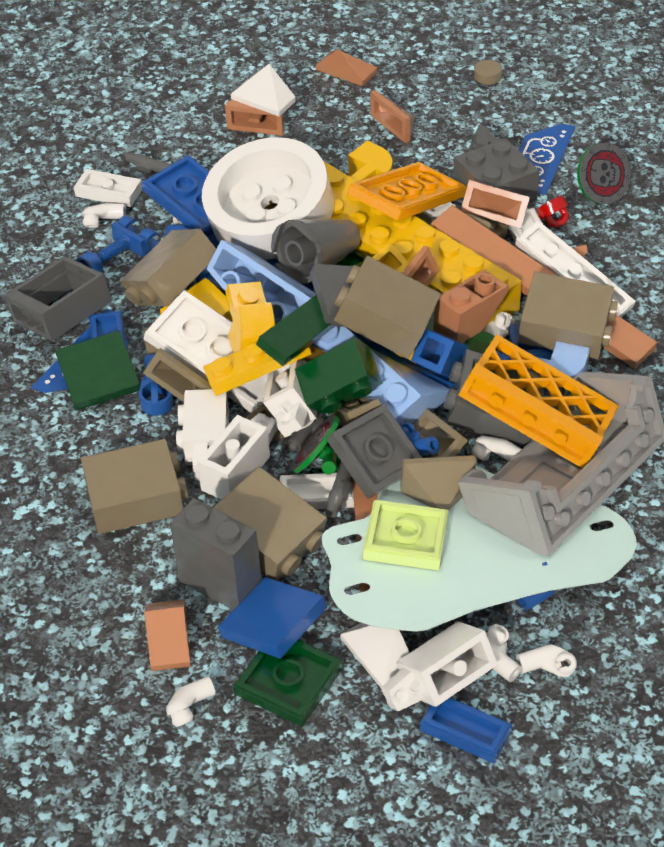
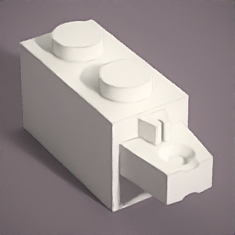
(286, 401)
(203, 421)
(236, 454)
(440, 667)

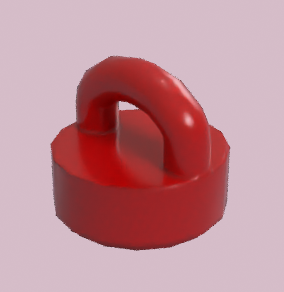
(557, 204)

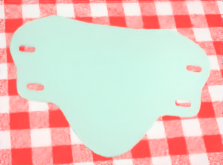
(475, 569)

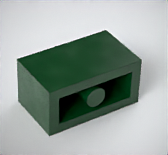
(338, 376)

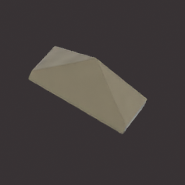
(174, 375)
(449, 440)
(435, 479)

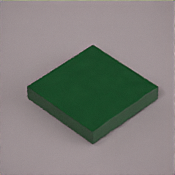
(97, 370)
(289, 684)

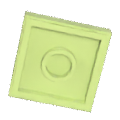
(405, 535)

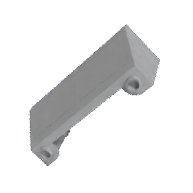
(545, 496)

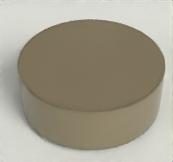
(487, 72)

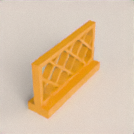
(531, 412)

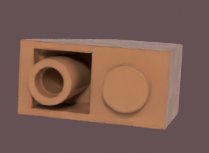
(468, 306)

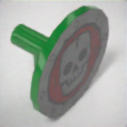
(604, 173)
(316, 446)

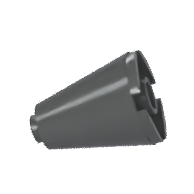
(312, 241)

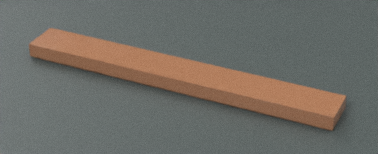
(626, 340)

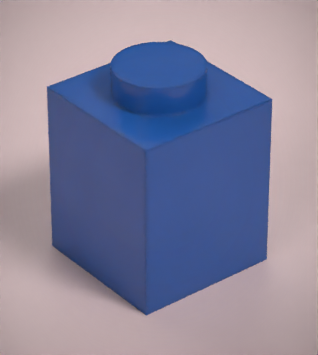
(438, 352)

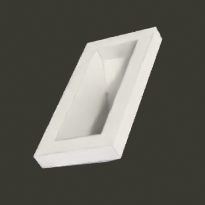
(265, 92)
(376, 650)

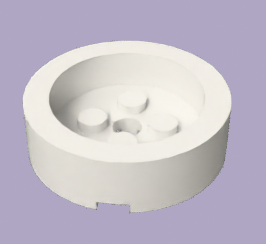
(262, 172)

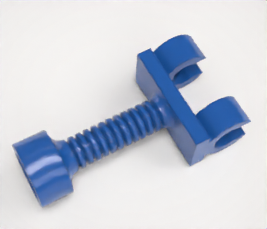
(124, 237)

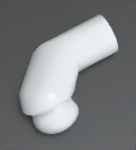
(102, 211)
(500, 325)
(499, 446)
(548, 658)
(506, 666)
(187, 695)

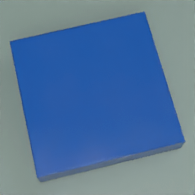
(272, 617)

